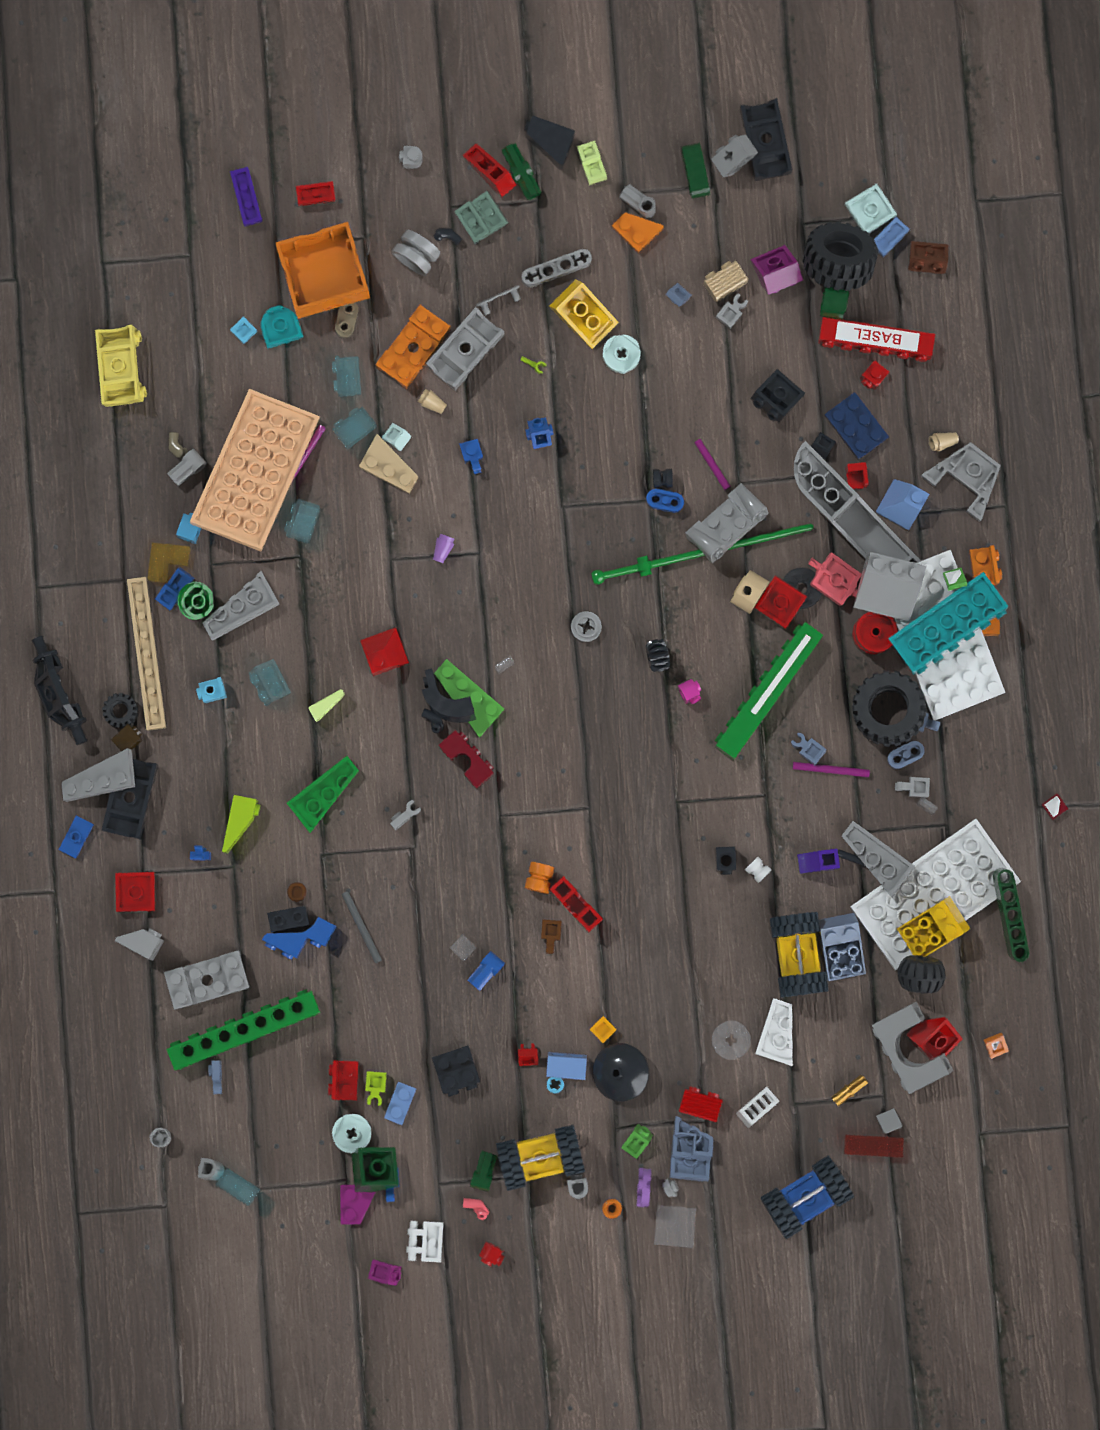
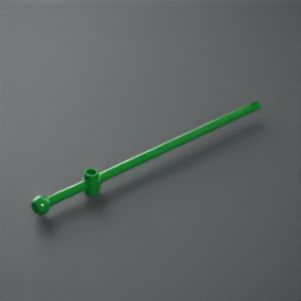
(645, 565)

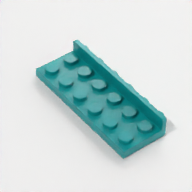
(949, 624)

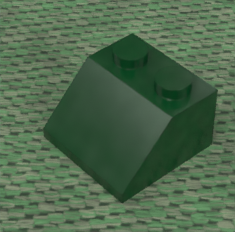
(374, 1169)

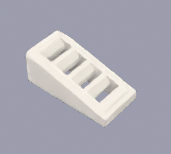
(746, 1119)

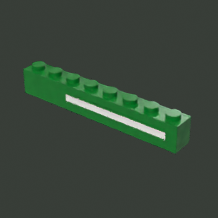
(769, 690)

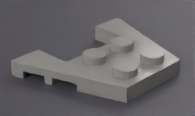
(973, 470)

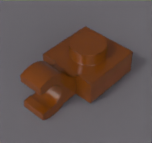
(551, 931)

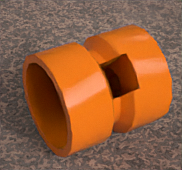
(539, 877)

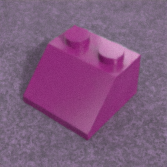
(777, 269)

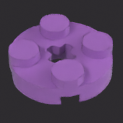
(643, 1187)

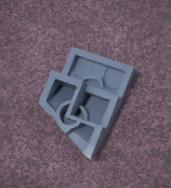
(690, 1152)

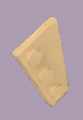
(388, 466)

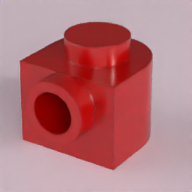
(491, 1254)

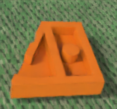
(636, 230)

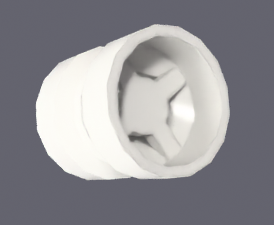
(757, 869)

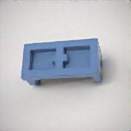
(566, 1065)

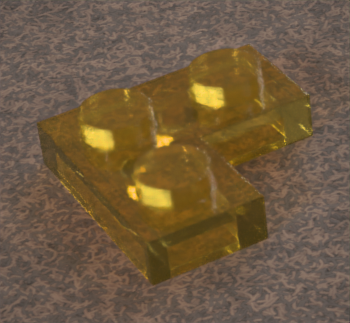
(162, 556)

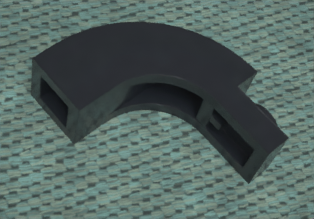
(448, 709)

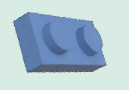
(400, 1103)

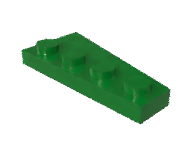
(320, 795)

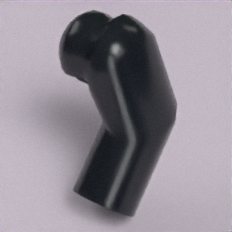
(447, 233)
(436, 722)

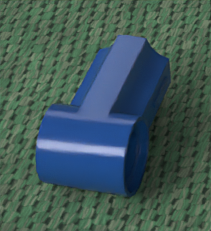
(488, 967)

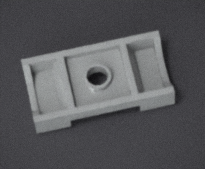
(451, 363)
(186, 982)

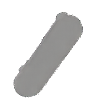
(484, 306)

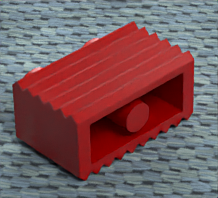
(700, 1105)

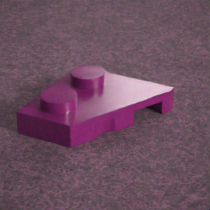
(354, 1204)

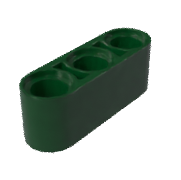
(695, 170)

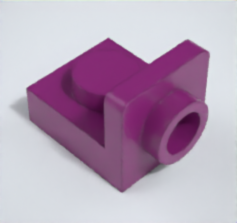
(384, 1272)

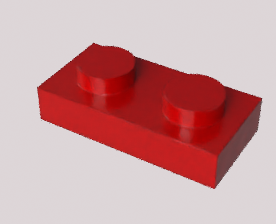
(315, 193)

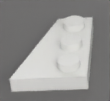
(777, 1033)

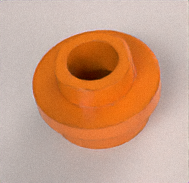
(612, 1215)

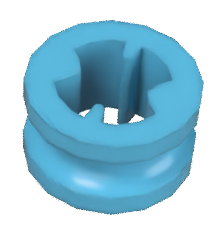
(554, 1090)

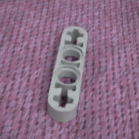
(557, 270)

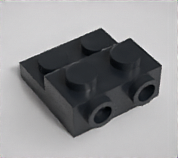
(777, 396)
(456, 1071)

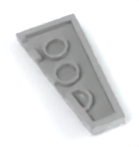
(244, 606)

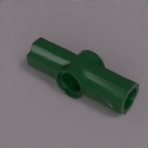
(521, 171)

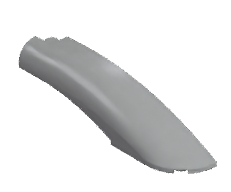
(845, 507)

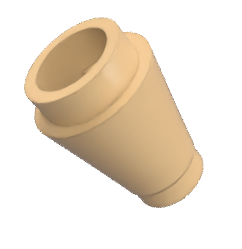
(432, 401)
(942, 441)

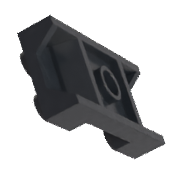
(772, 157)
(125, 817)

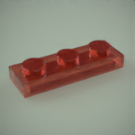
(873, 1146)

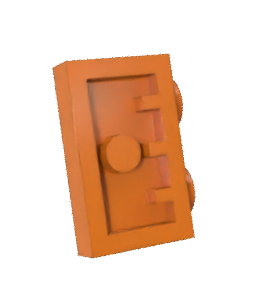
(986, 561)

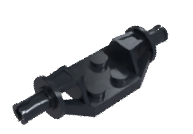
(52, 693)

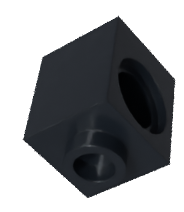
(725, 851)

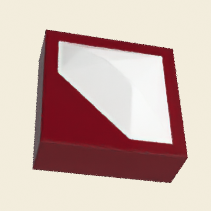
(1054, 806)

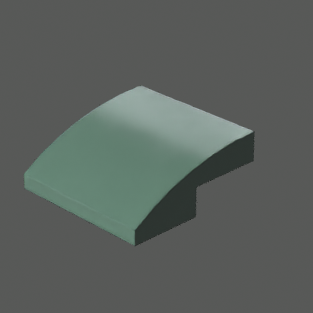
(481, 217)

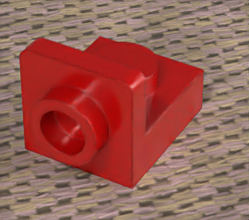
(874, 375)

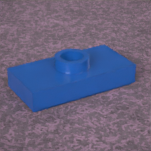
(76, 837)

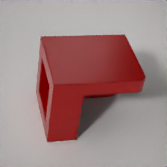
(857, 475)

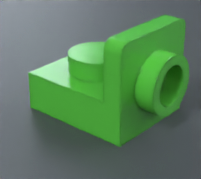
(637, 1141)

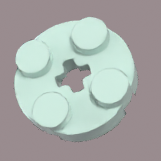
(610, 355)
(346, 1123)

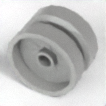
(416, 252)

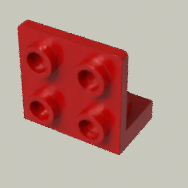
(344, 1080)

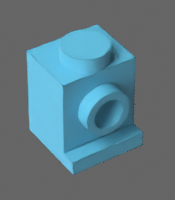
(217, 694)

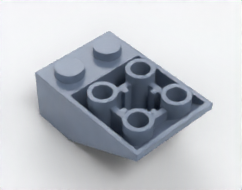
(841, 946)

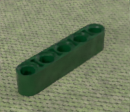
(1017, 921)

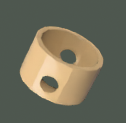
(757, 584)

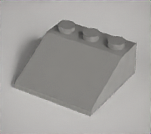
(889, 586)

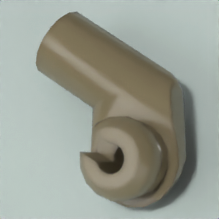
(174, 447)

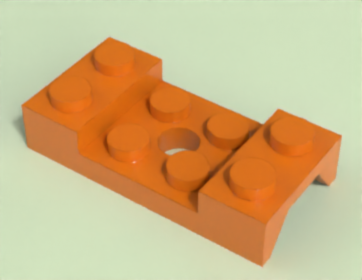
(425, 331)

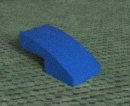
(169, 592)

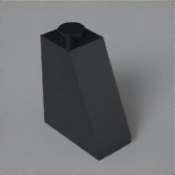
(550, 139)

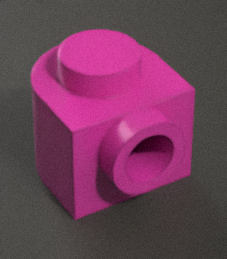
(690, 691)

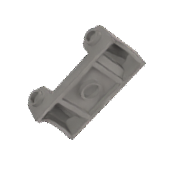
(727, 523)

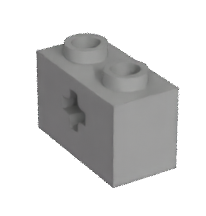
(734, 155)

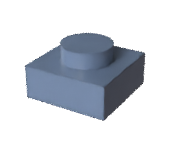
(678, 294)

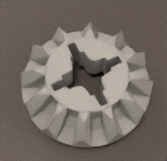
(582, 618)

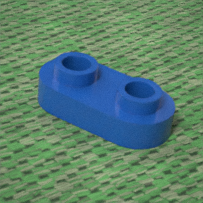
(665, 499)

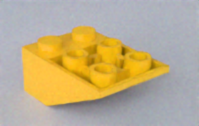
(933, 928)

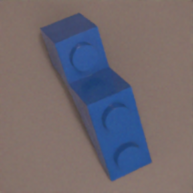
(293, 943)

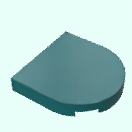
(280, 326)

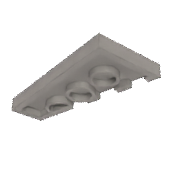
(105, 777)
(881, 860)

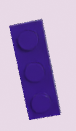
(246, 196)

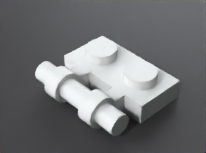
(431, 1244)

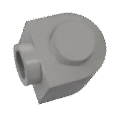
(411, 157)
(210, 1169)
(577, 1186)

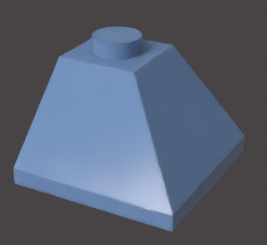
(902, 503)

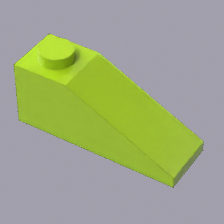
(240, 818)

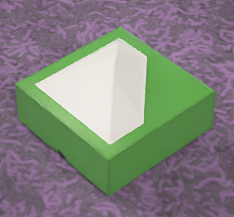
(954, 579)

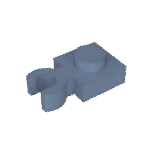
(810, 750)
(216, 1073)

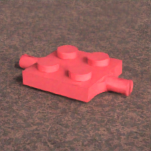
(835, 578)

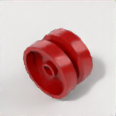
(866, 640)

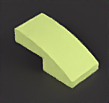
(592, 162)

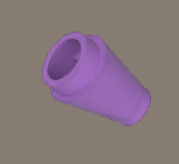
(443, 547)

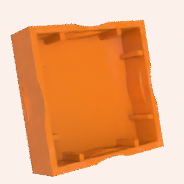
(322, 270)

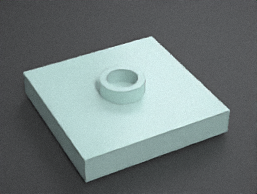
(870, 209)

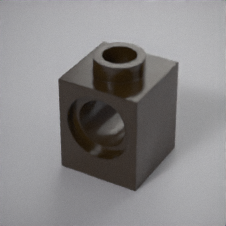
(127, 738)

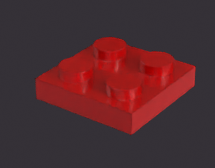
(781, 601)
(135, 891)

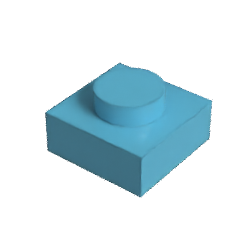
(243, 330)

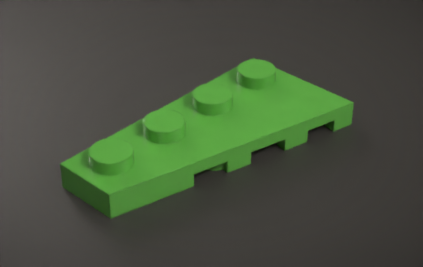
(460, 686)

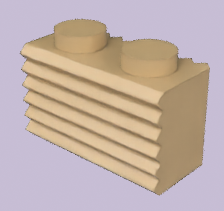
(725, 281)

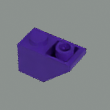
(818, 861)

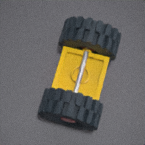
(798, 954)
(540, 1157)

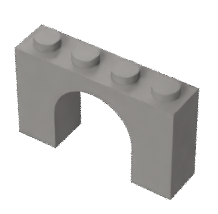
(912, 1074)

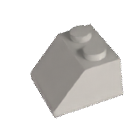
(142, 942)

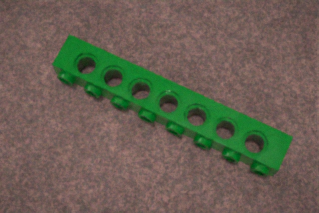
(180, 1060)

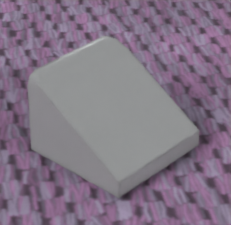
(889, 1121)

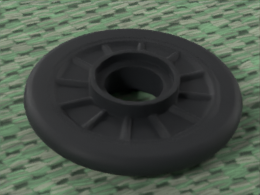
(805, 576)

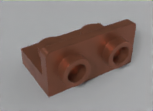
(928, 257)

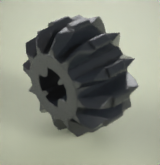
(657, 655)

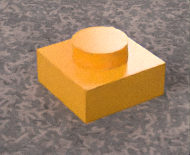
(602, 1029)

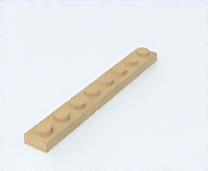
(146, 653)

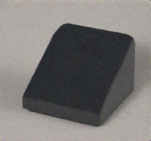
(823, 445)

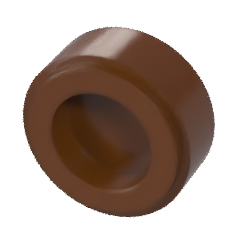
(297, 892)

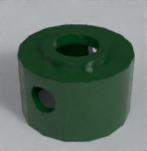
(834, 303)

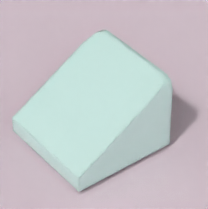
(396, 436)

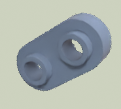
(905, 755)

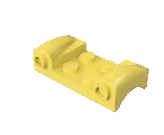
(119, 366)

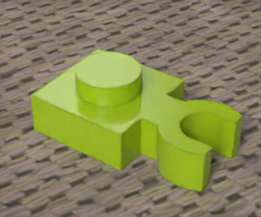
(375, 1083)

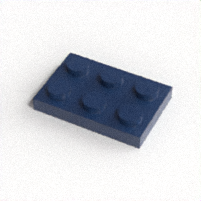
(856, 426)

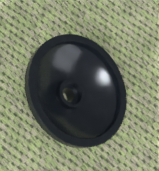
(632, 1072)

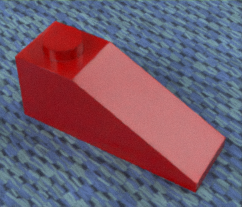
(490, 170)

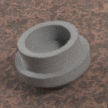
(670, 1187)

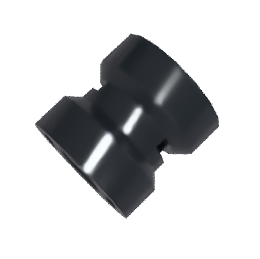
(667, 478)

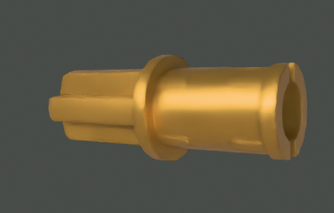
(849, 1090)

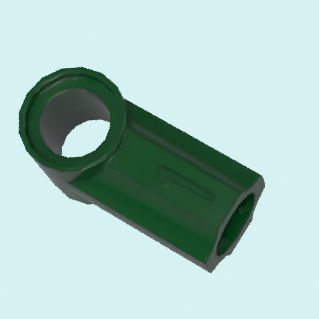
(483, 1174)

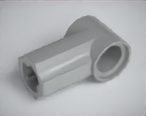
(637, 200)
(190, 464)

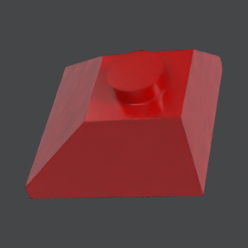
(384, 651)
(934, 1037)

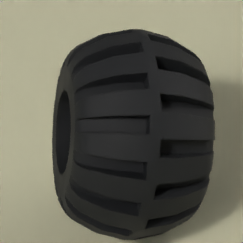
(921, 974)

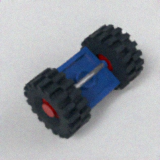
(807, 1197)

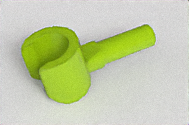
(533, 364)

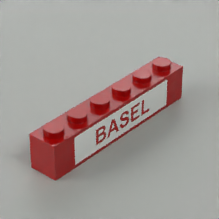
(876, 339)

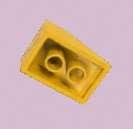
(583, 313)

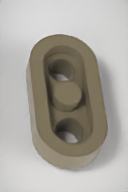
(348, 319)

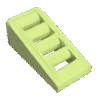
(323, 706)

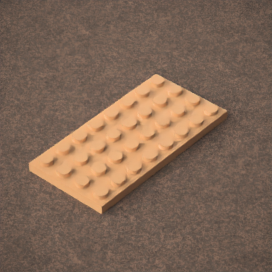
(254, 470)

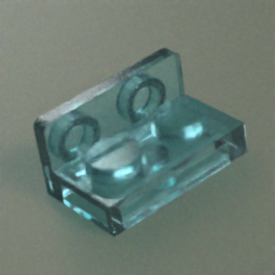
(348, 376)
(269, 682)

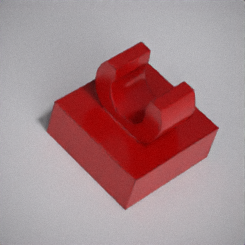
(528, 1056)

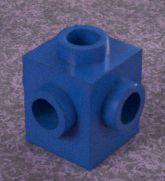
(539, 432)

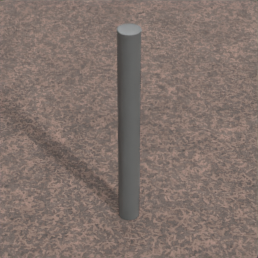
(361, 926)

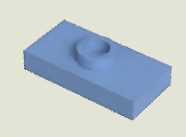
(890, 236)

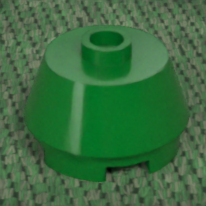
(195, 600)

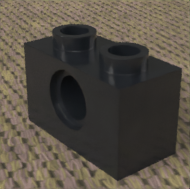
(288, 919)

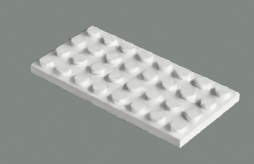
(966, 673)
(954, 868)

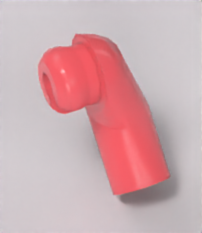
(478, 1206)

